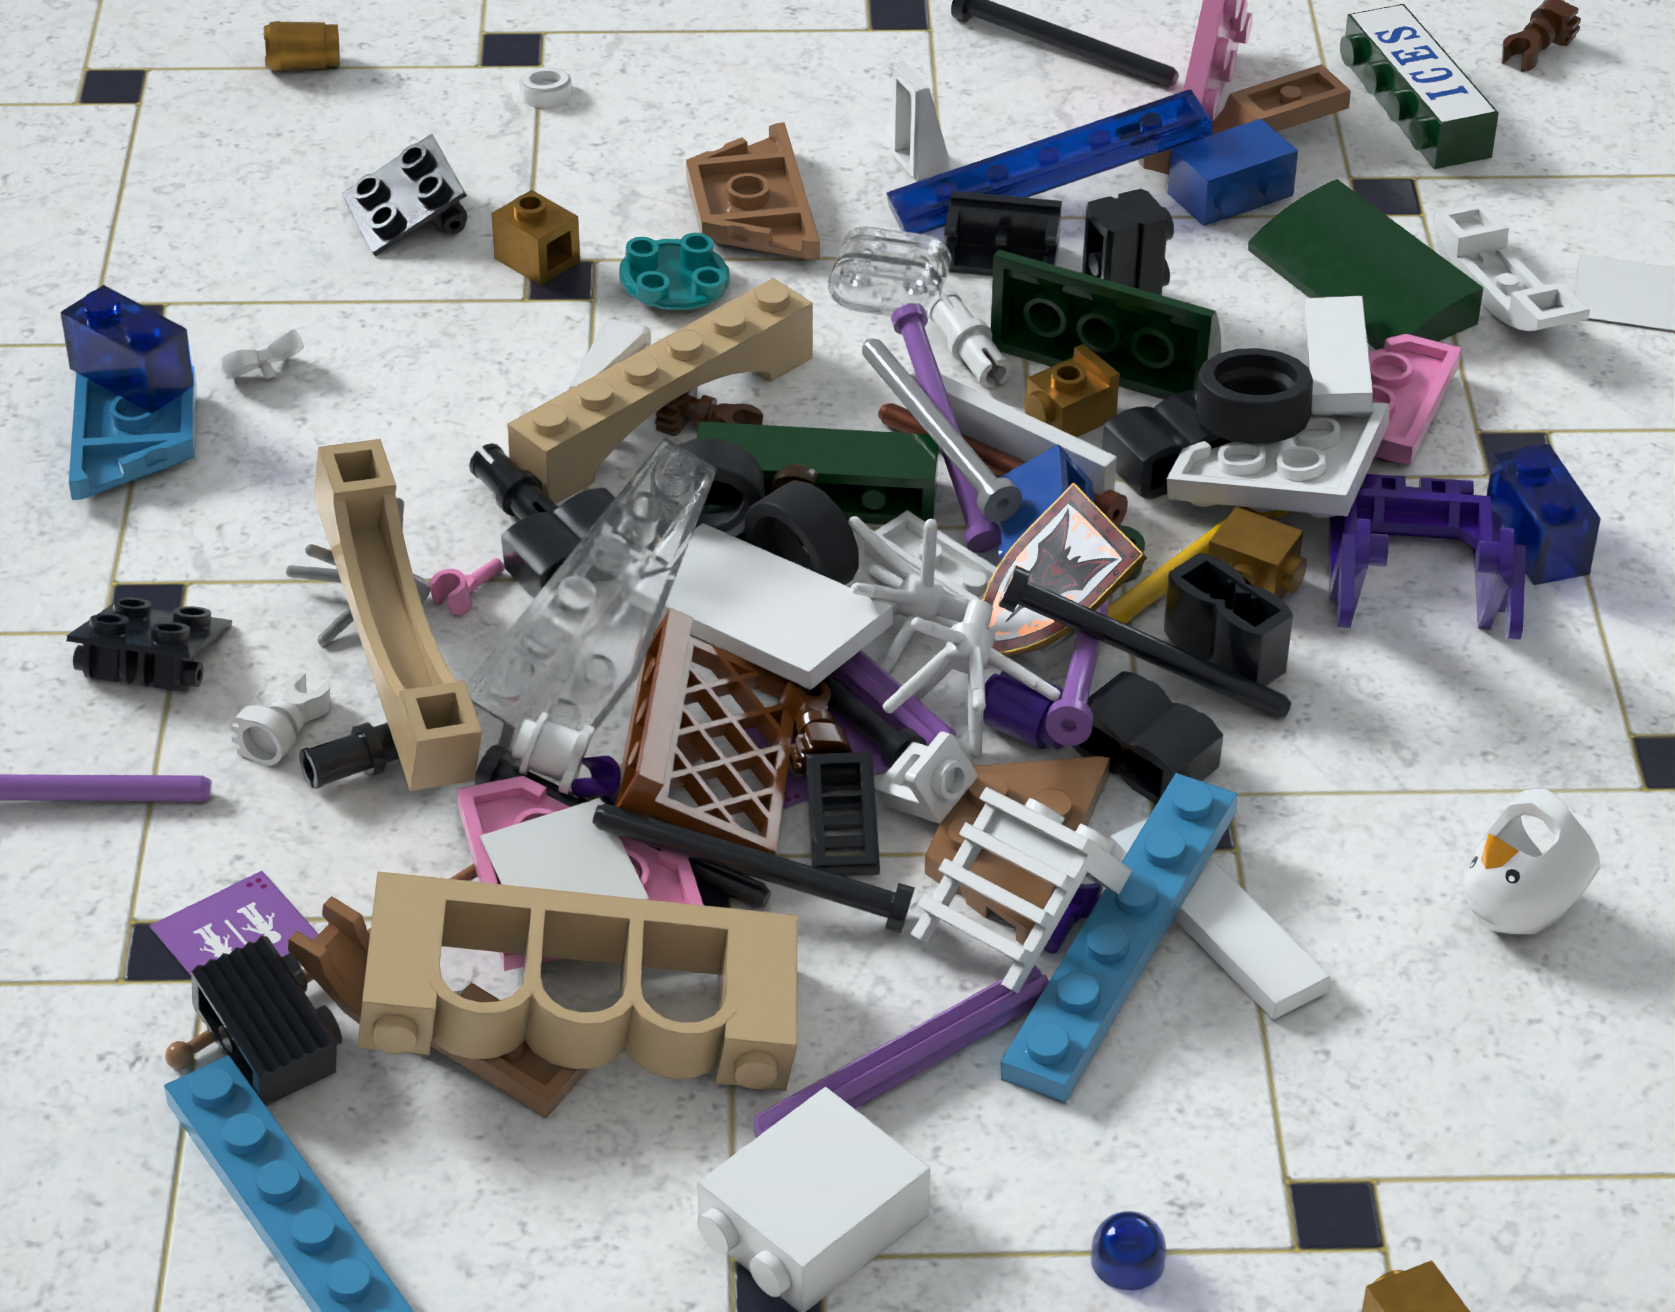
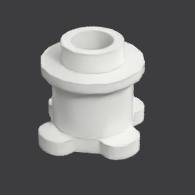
(552, 749)

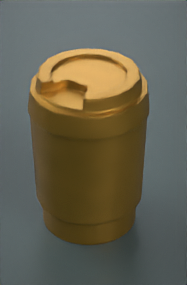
(301, 45)

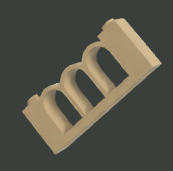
(749, 950)

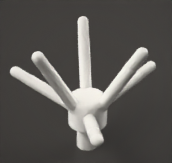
(912, 595)
(967, 651)

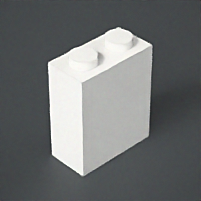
(812, 1200)

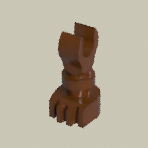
(1549, 23)
(676, 414)
(814, 724)

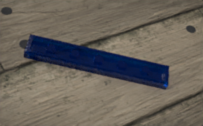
(1056, 159)

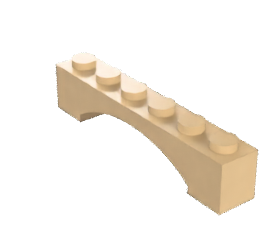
(576, 431)
(421, 699)

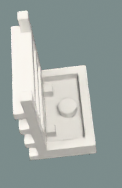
(1036, 843)

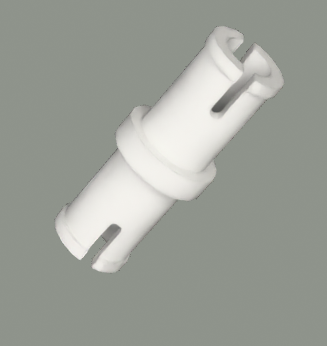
(969, 340)

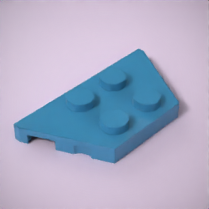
(123, 442)

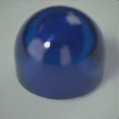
(1128, 1251)

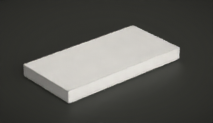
(772, 608)

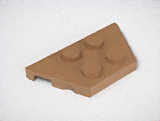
(754, 196)
(1064, 785)

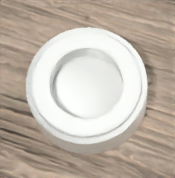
(546, 87)

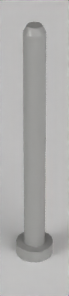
(996, 496)

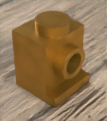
(1074, 393)

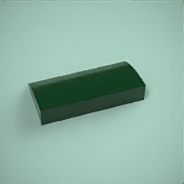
(1347, 247)
(1144, 336)

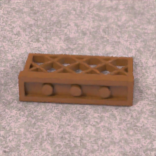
(664, 723)

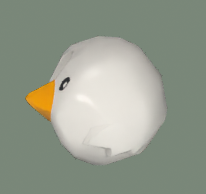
(1516, 884)

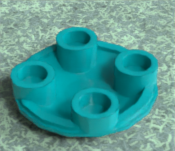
(674, 272)

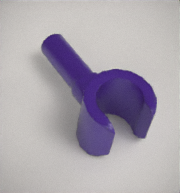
(603, 782)
(1079, 907)

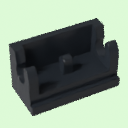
(987, 223)

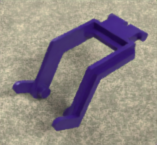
(1435, 511)

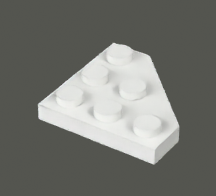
(1308, 473)

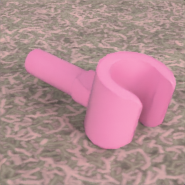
(457, 587)

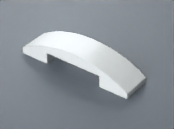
(1511, 292)

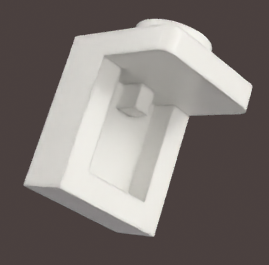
(928, 779)

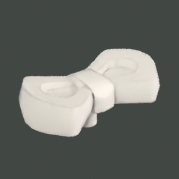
(242, 361)

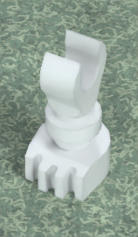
(271, 732)

